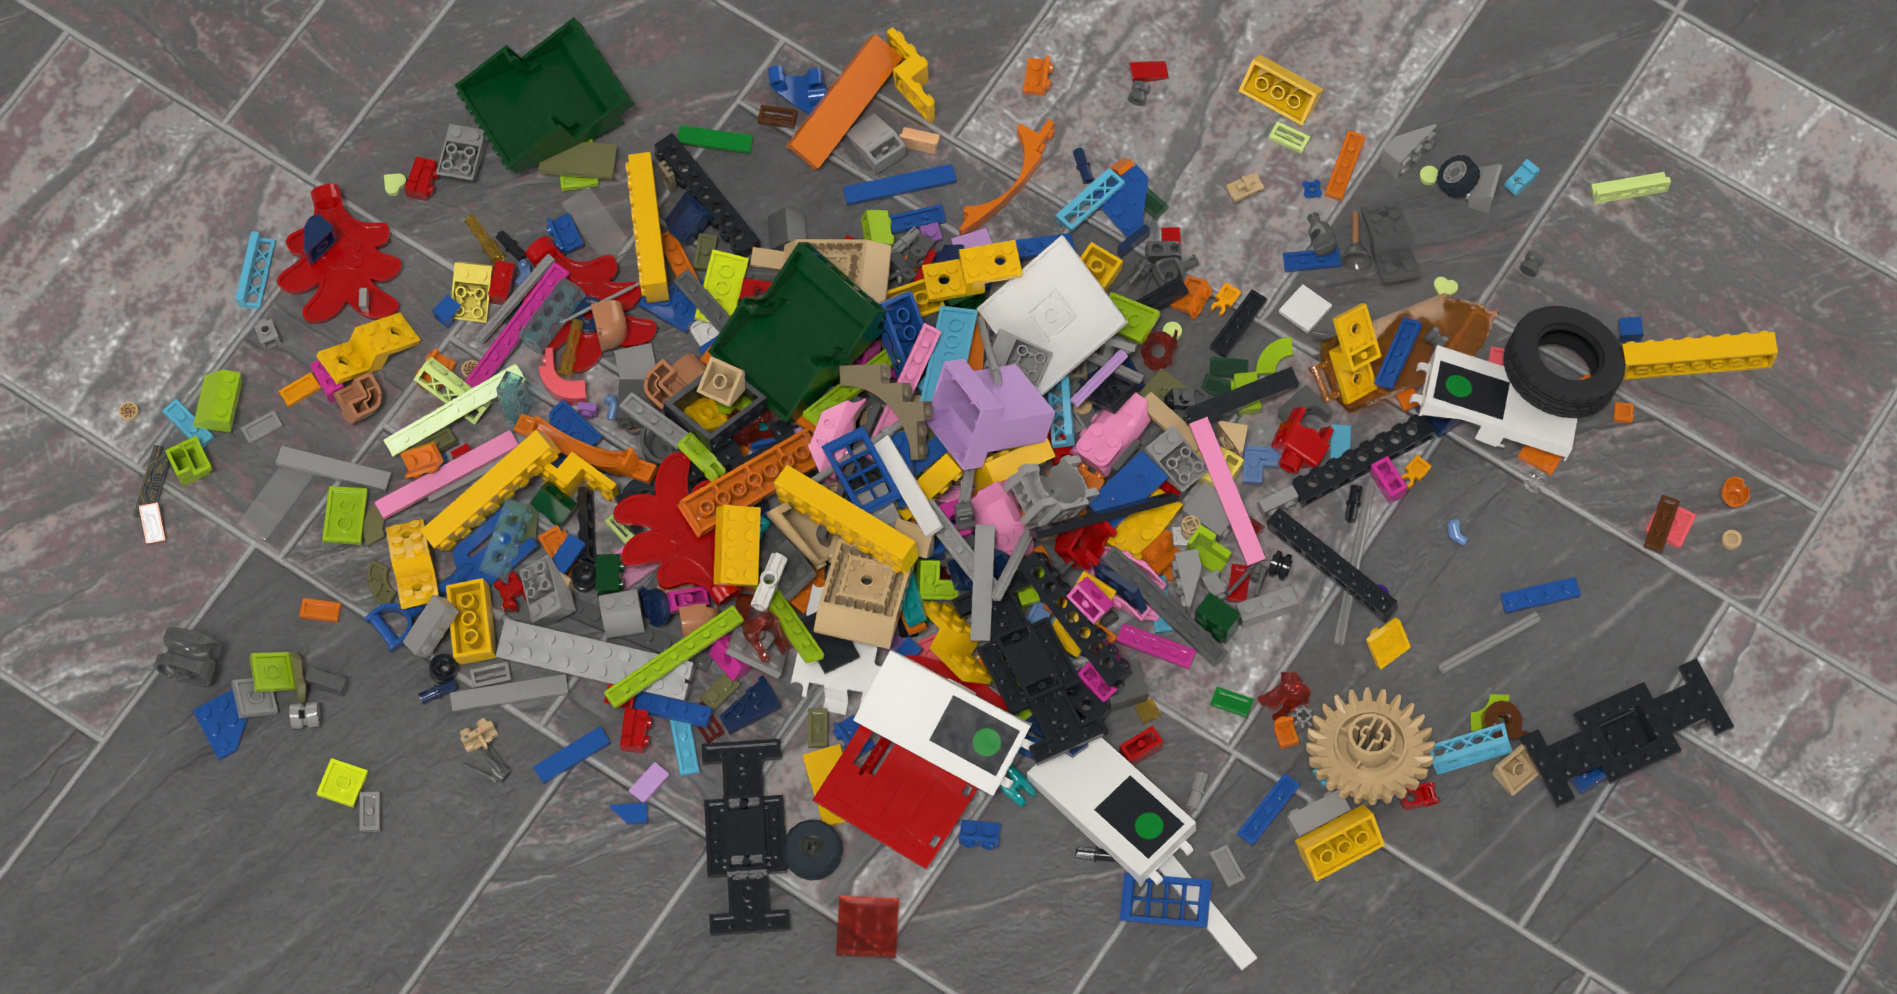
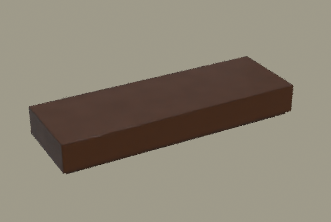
(1661, 524)

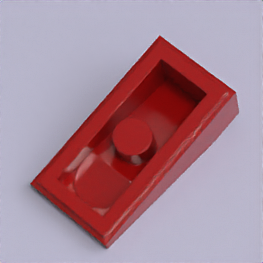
(1148, 71)

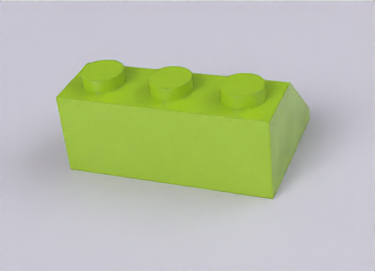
(218, 401)

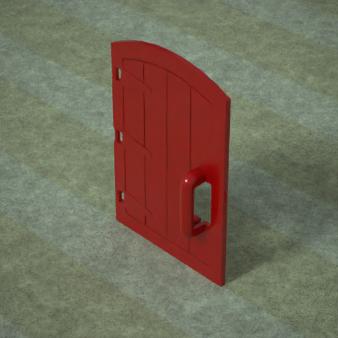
(908, 795)

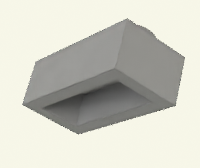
(1282, 499)

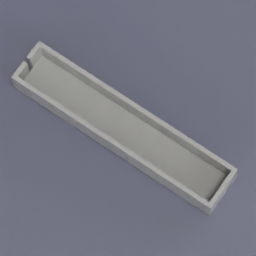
(586, 658)

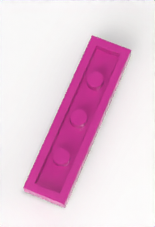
(1156, 646)

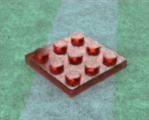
(867, 927)

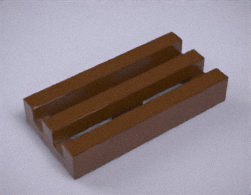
(776, 122)

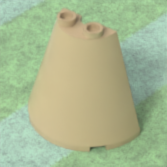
(802, 534)

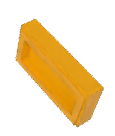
(299, 389)

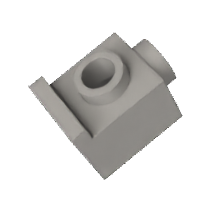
(267, 334)
(1213, 584)

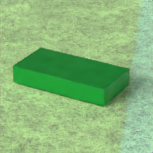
(1231, 702)

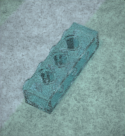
(557, 309)
(513, 397)
(510, 510)

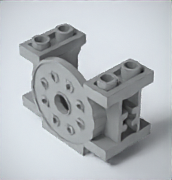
(1051, 497)

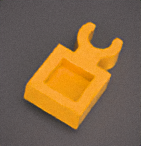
(1226, 297)
(1416, 470)

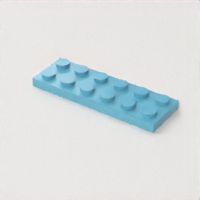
(954, 343)

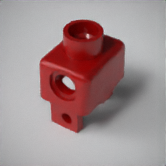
(1300, 445)
(1084, 544)

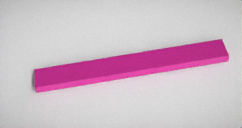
(509, 337)

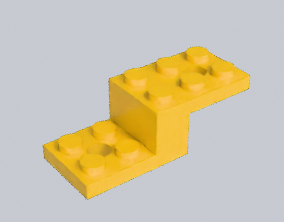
(911, 75)
(972, 271)
(368, 348)
(1355, 353)
(574, 474)
(412, 563)
(954, 643)

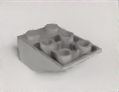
(876, 143)
(1406, 149)
(462, 152)
(1027, 356)
(1176, 459)
(1187, 571)
(546, 592)

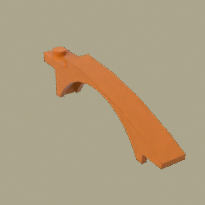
(1033, 148)
(614, 462)

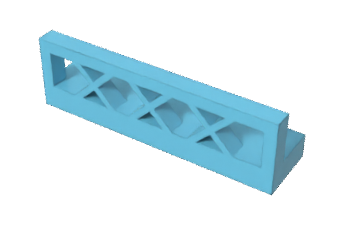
(1086, 197)
(248, 271)
(1066, 414)
(1471, 753)

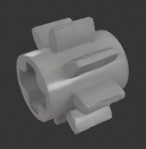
(1302, 712)

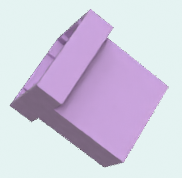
(979, 417)

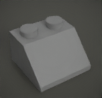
(1483, 193)
(621, 614)

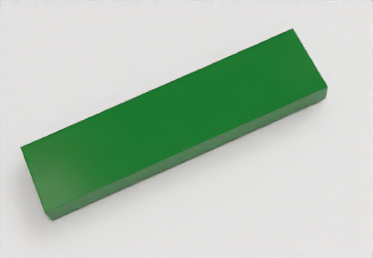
(715, 139)

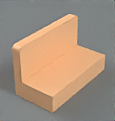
(920, 140)

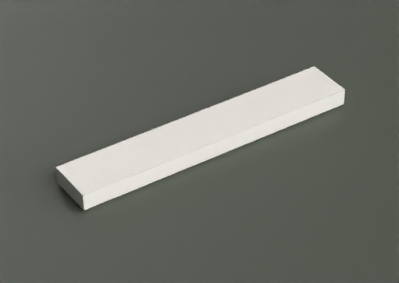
(908, 487)

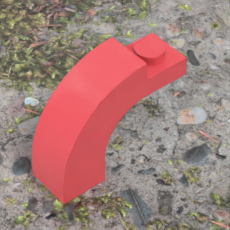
(557, 387)

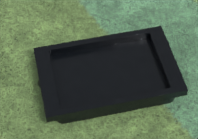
(836, 650)

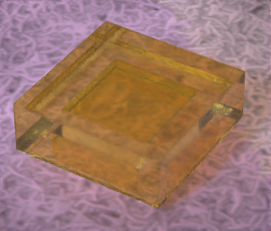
(1147, 711)

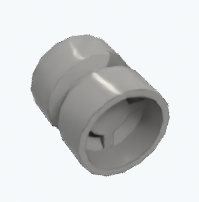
(312, 715)

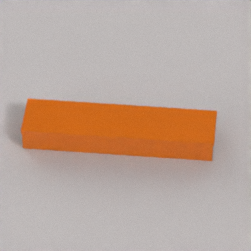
(844, 101)
(748, 482)

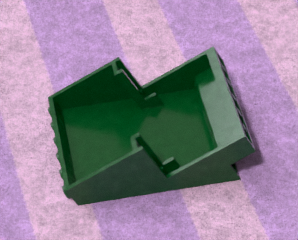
(546, 98)
(799, 332)

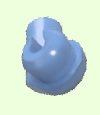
(525, 270)
(612, 401)
(1454, 532)

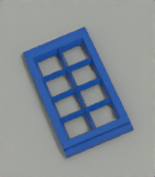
(845, 441)
(1203, 902)

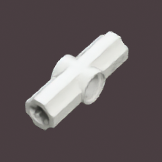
(766, 591)

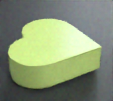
(394, 183)
(1442, 285)

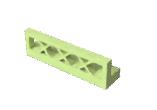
(1630, 187)
(452, 383)

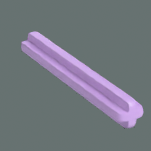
(1091, 385)

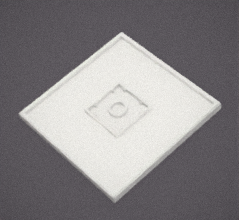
(1056, 308)

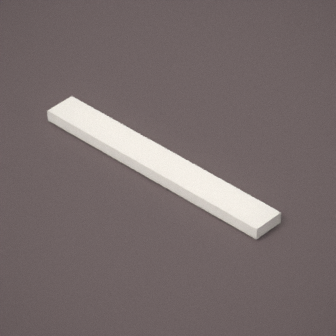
(1217, 924)

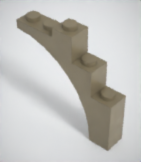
(898, 396)

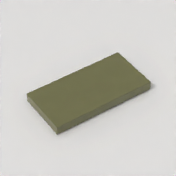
(583, 160)

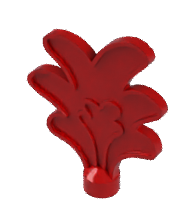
(345, 267)
(595, 281)
(670, 537)

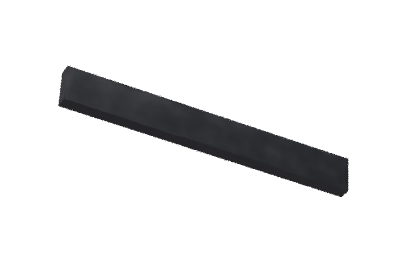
(1103, 515)

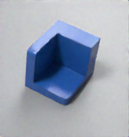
(446, 310)
(1630, 329)

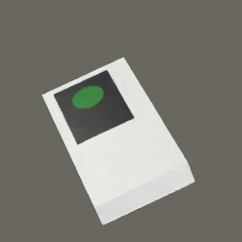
(1482, 394)
(943, 723)
(1116, 808)

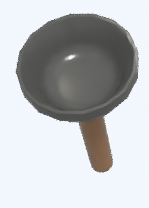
(1356, 256)

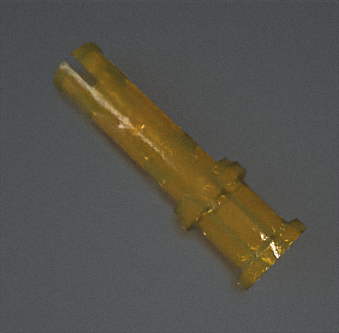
(489, 245)
(568, 357)

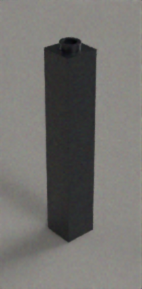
(1243, 397)

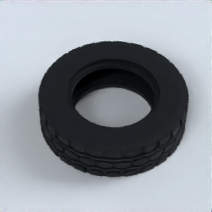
(1546, 389)

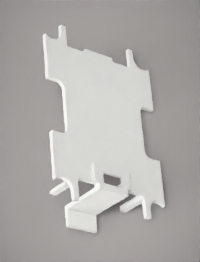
(853, 676)

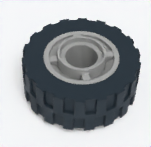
(1458, 175)

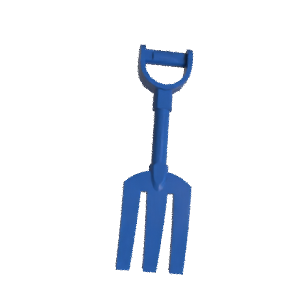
(466, 570)

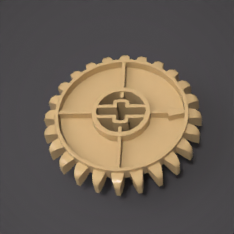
(1374, 771)

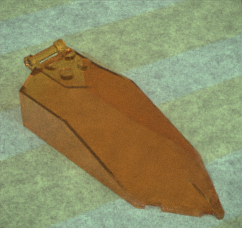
(1460, 319)

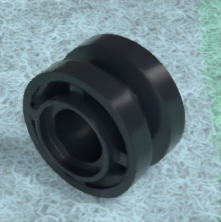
(1280, 565)
(580, 569)
(442, 660)

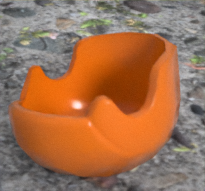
(1735, 492)

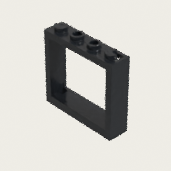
(675, 404)

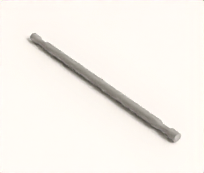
(608, 298)

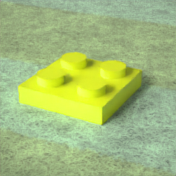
(342, 783)

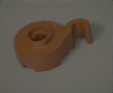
(1509, 713)

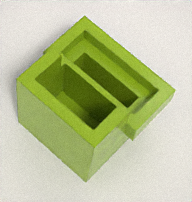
(189, 461)

